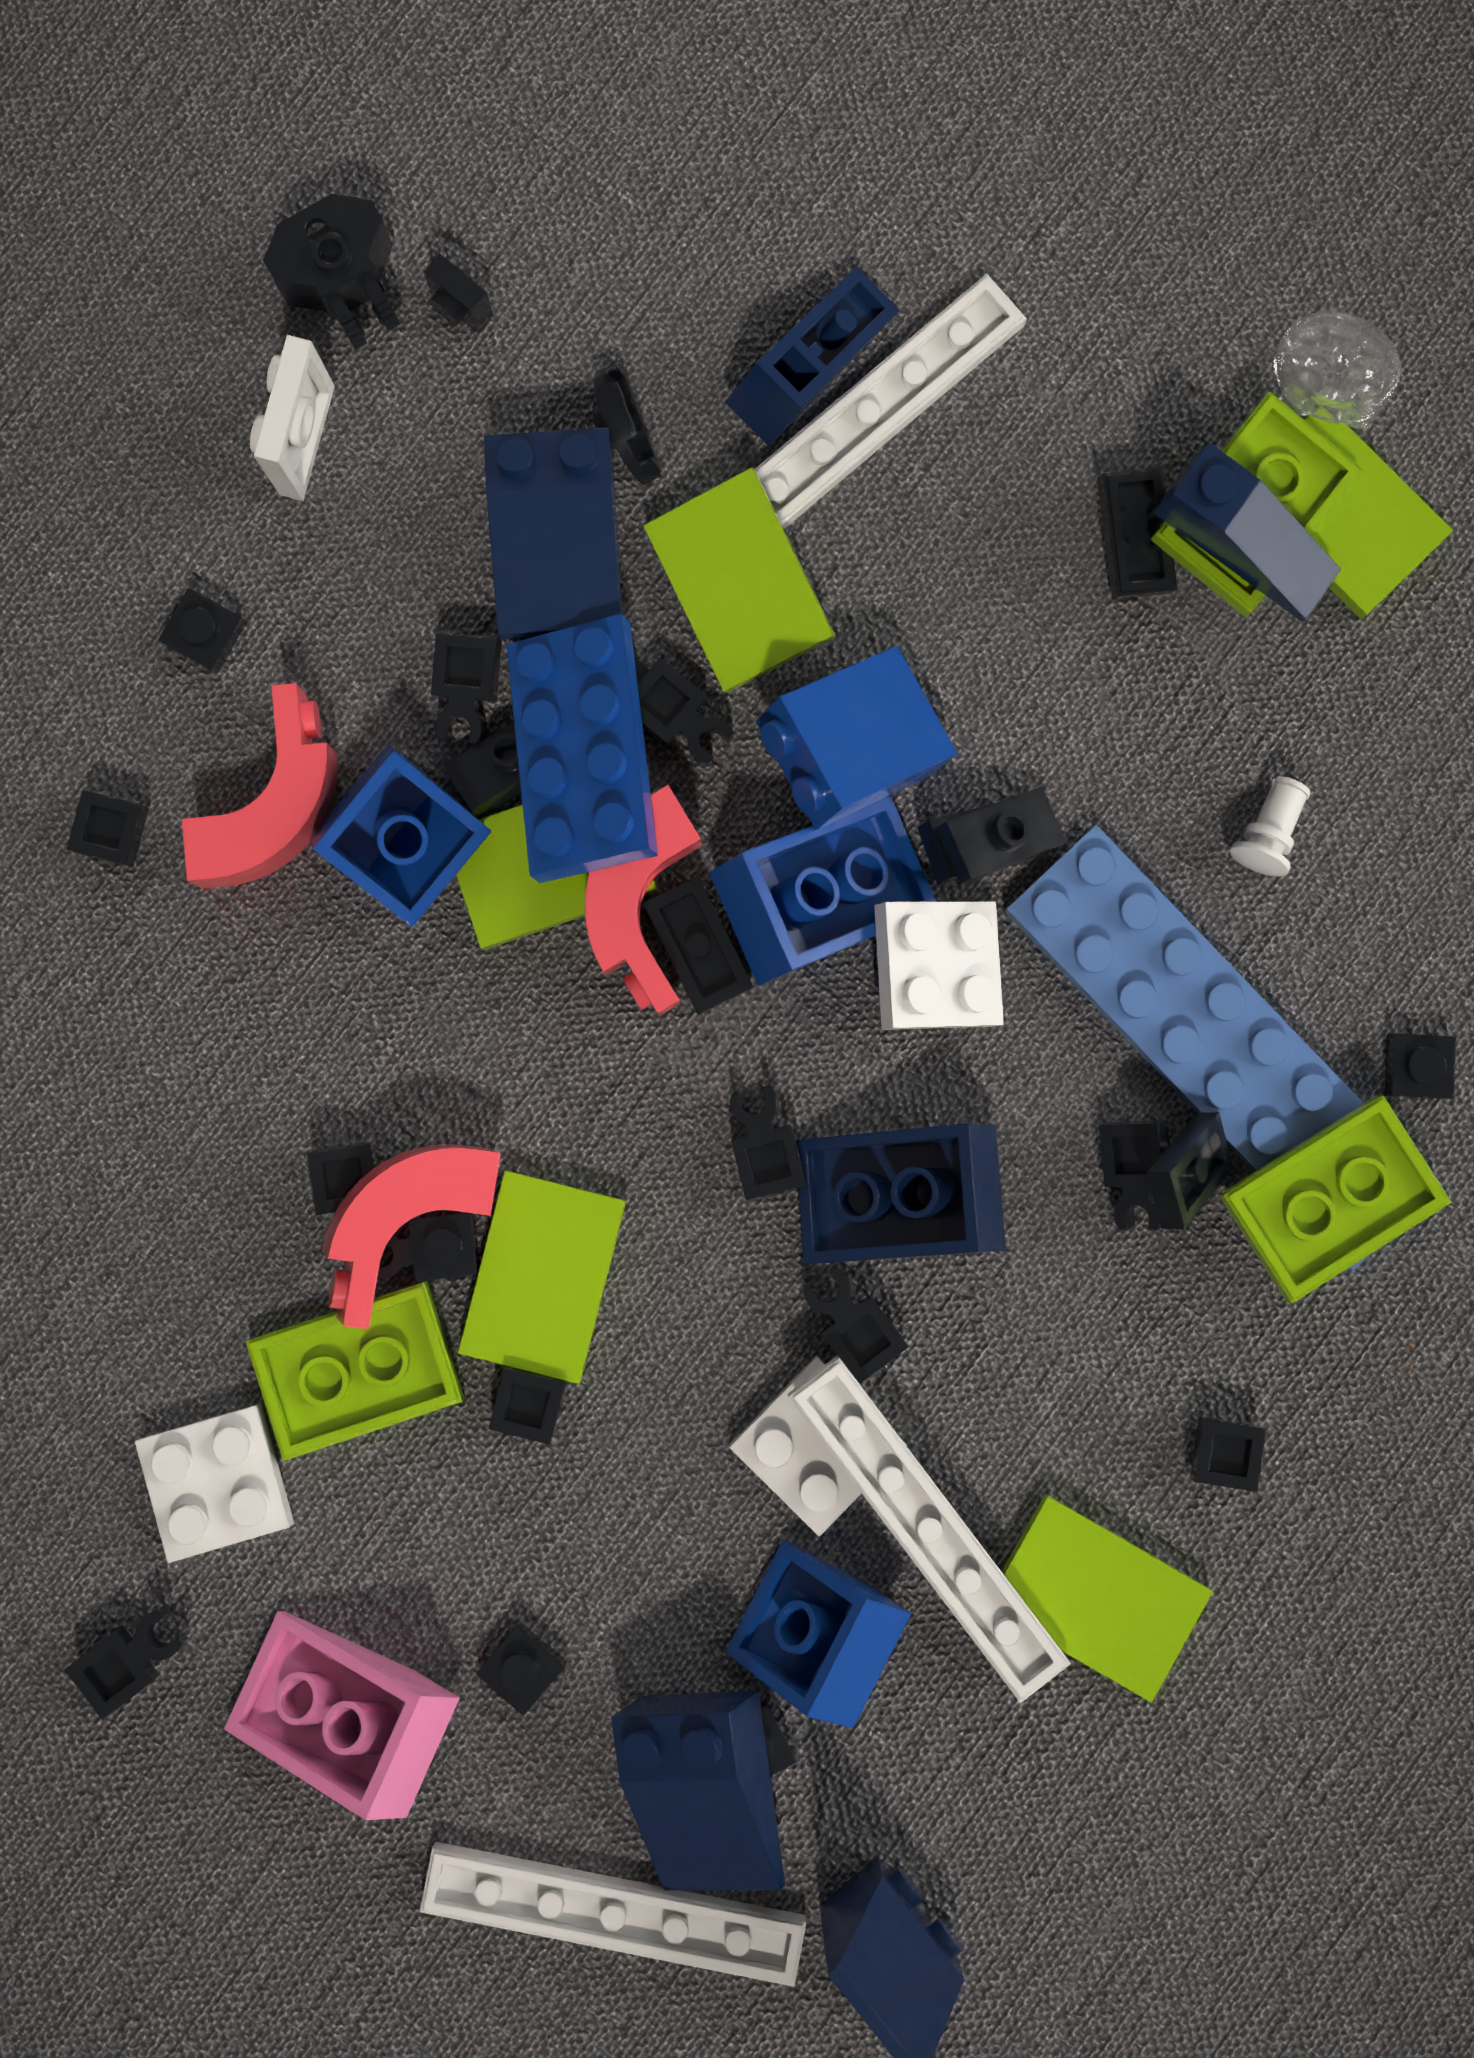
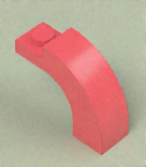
(282, 818)
(616, 899)
(386, 1199)

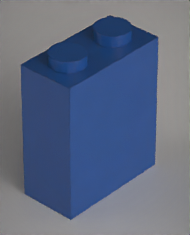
(855, 737)

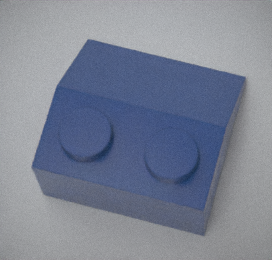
(399, 835)
(817, 1635)

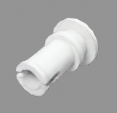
(1271, 833)

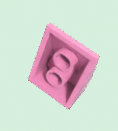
(342, 1717)

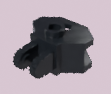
(335, 265)

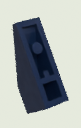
(811, 356)
(1247, 531)

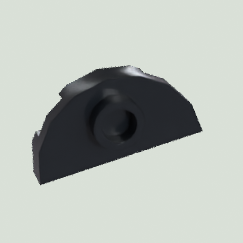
(625, 423)

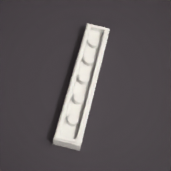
(888, 398)
(929, 1529)
(613, 1913)

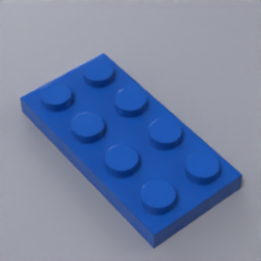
(581, 749)

